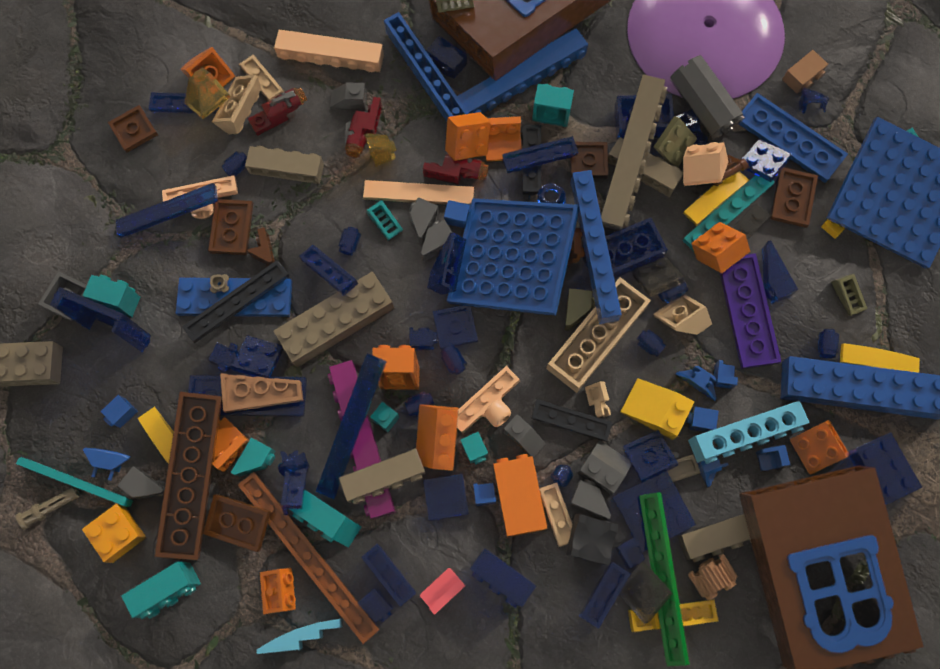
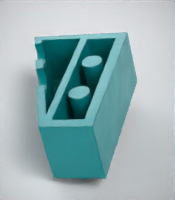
(326, 519)

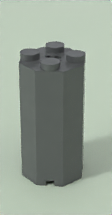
(707, 97)

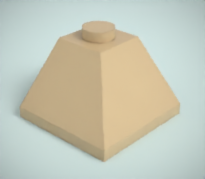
(685, 315)

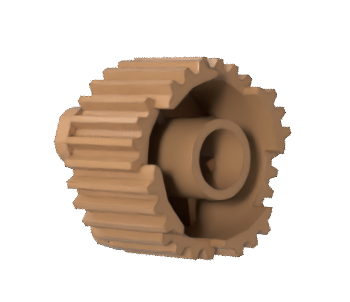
(713, 577)

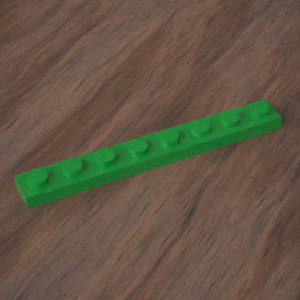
(662, 565)

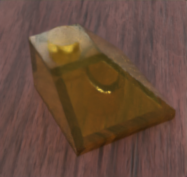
(204, 93)

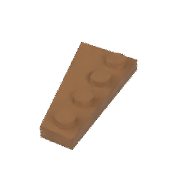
(246, 392)

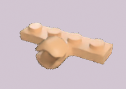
(225, 187)
(489, 402)

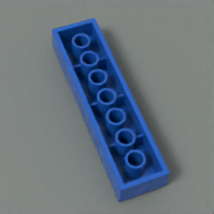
(861, 387)

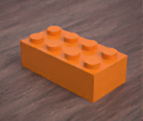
(401, 368)

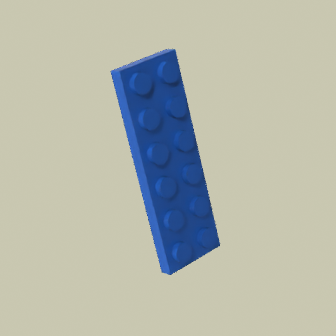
(789, 134)
(195, 297)

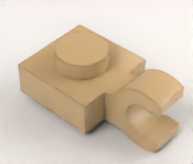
(597, 396)

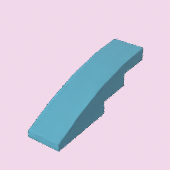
(294, 639)

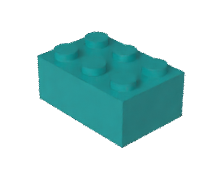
(161, 590)

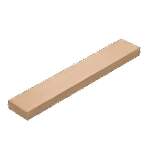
(411, 191)

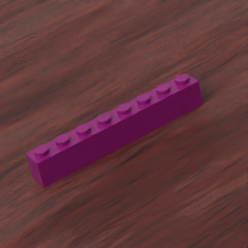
(366, 449)

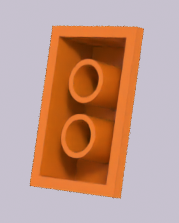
(437, 436)

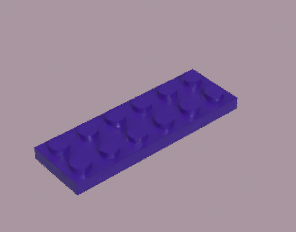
(750, 314)

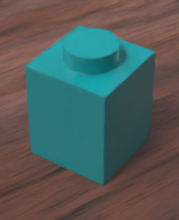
(385, 417)
(474, 448)

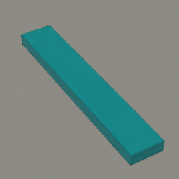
(73, 481)

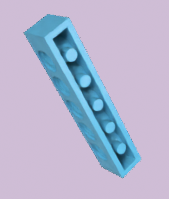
(792, 414)

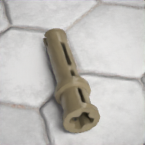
(39, 511)

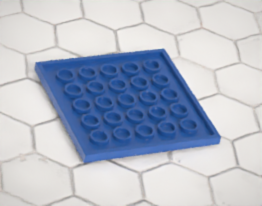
(893, 193)
(515, 255)

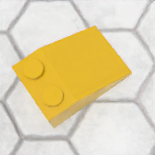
(657, 408)

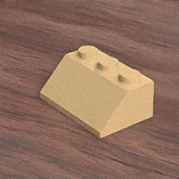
(237, 108)

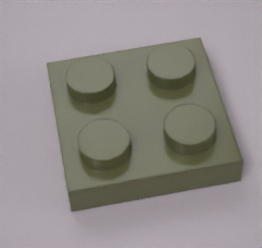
(675, 141)

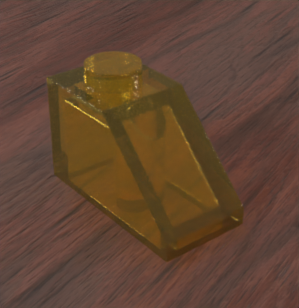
(380, 148)

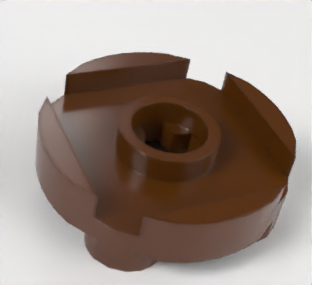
(577, 250)

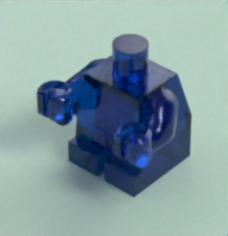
(223, 356)

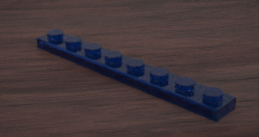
(351, 425)

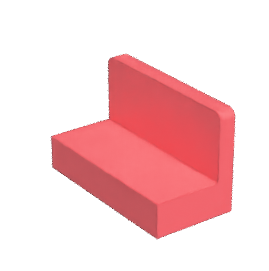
(442, 590)

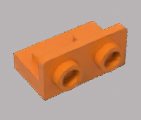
(277, 590)

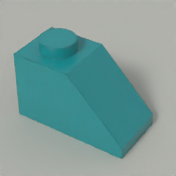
(253, 458)

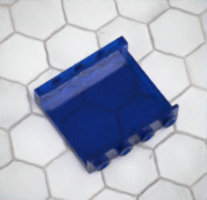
(87, 311)

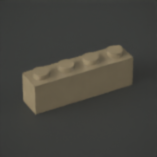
(284, 164)
(656, 173)
(381, 476)
(714, 538)

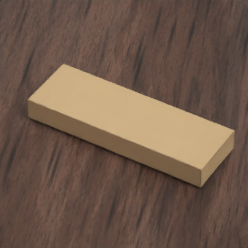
(269, 86)
(556, 513)

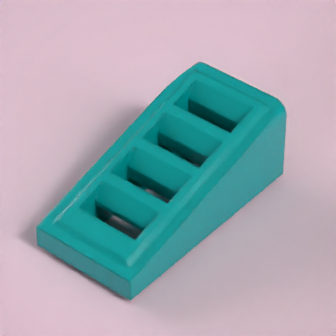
(380, 205)

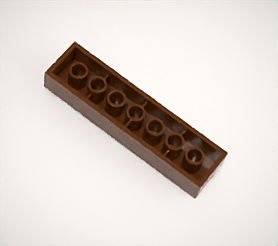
(189, 476)

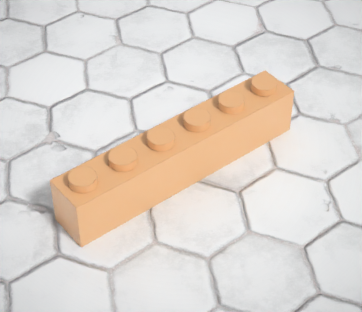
(329, 51)

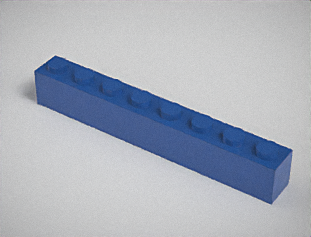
(423, 67)
(530, 72)
(595, 248)

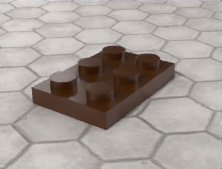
(794, 197)
(231, 227)
(237, 522)

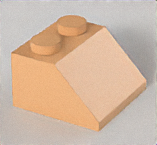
(704, 164)

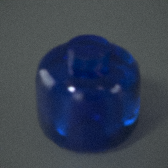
(562, 475)

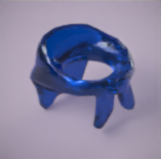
(812, 96)
(552, 186)
(293, 461)

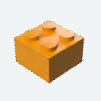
(114, 533)

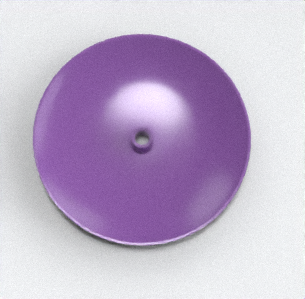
(734, 37)

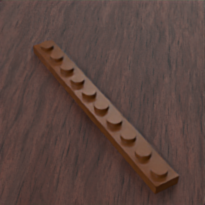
(310, 559)

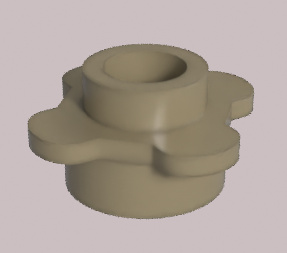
(215, 279)

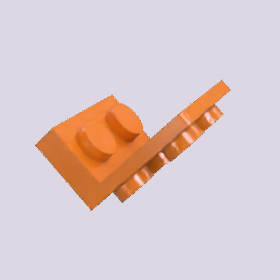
(503, 137)
(229, 445)
(819, 447)

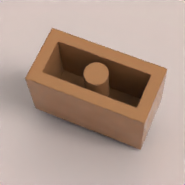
(805, 72)

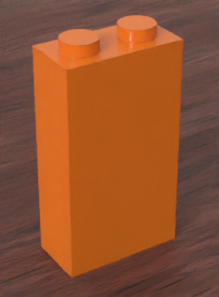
(519, 495)

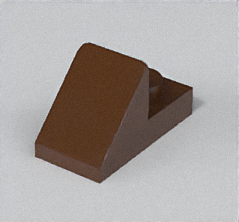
(264, 250)

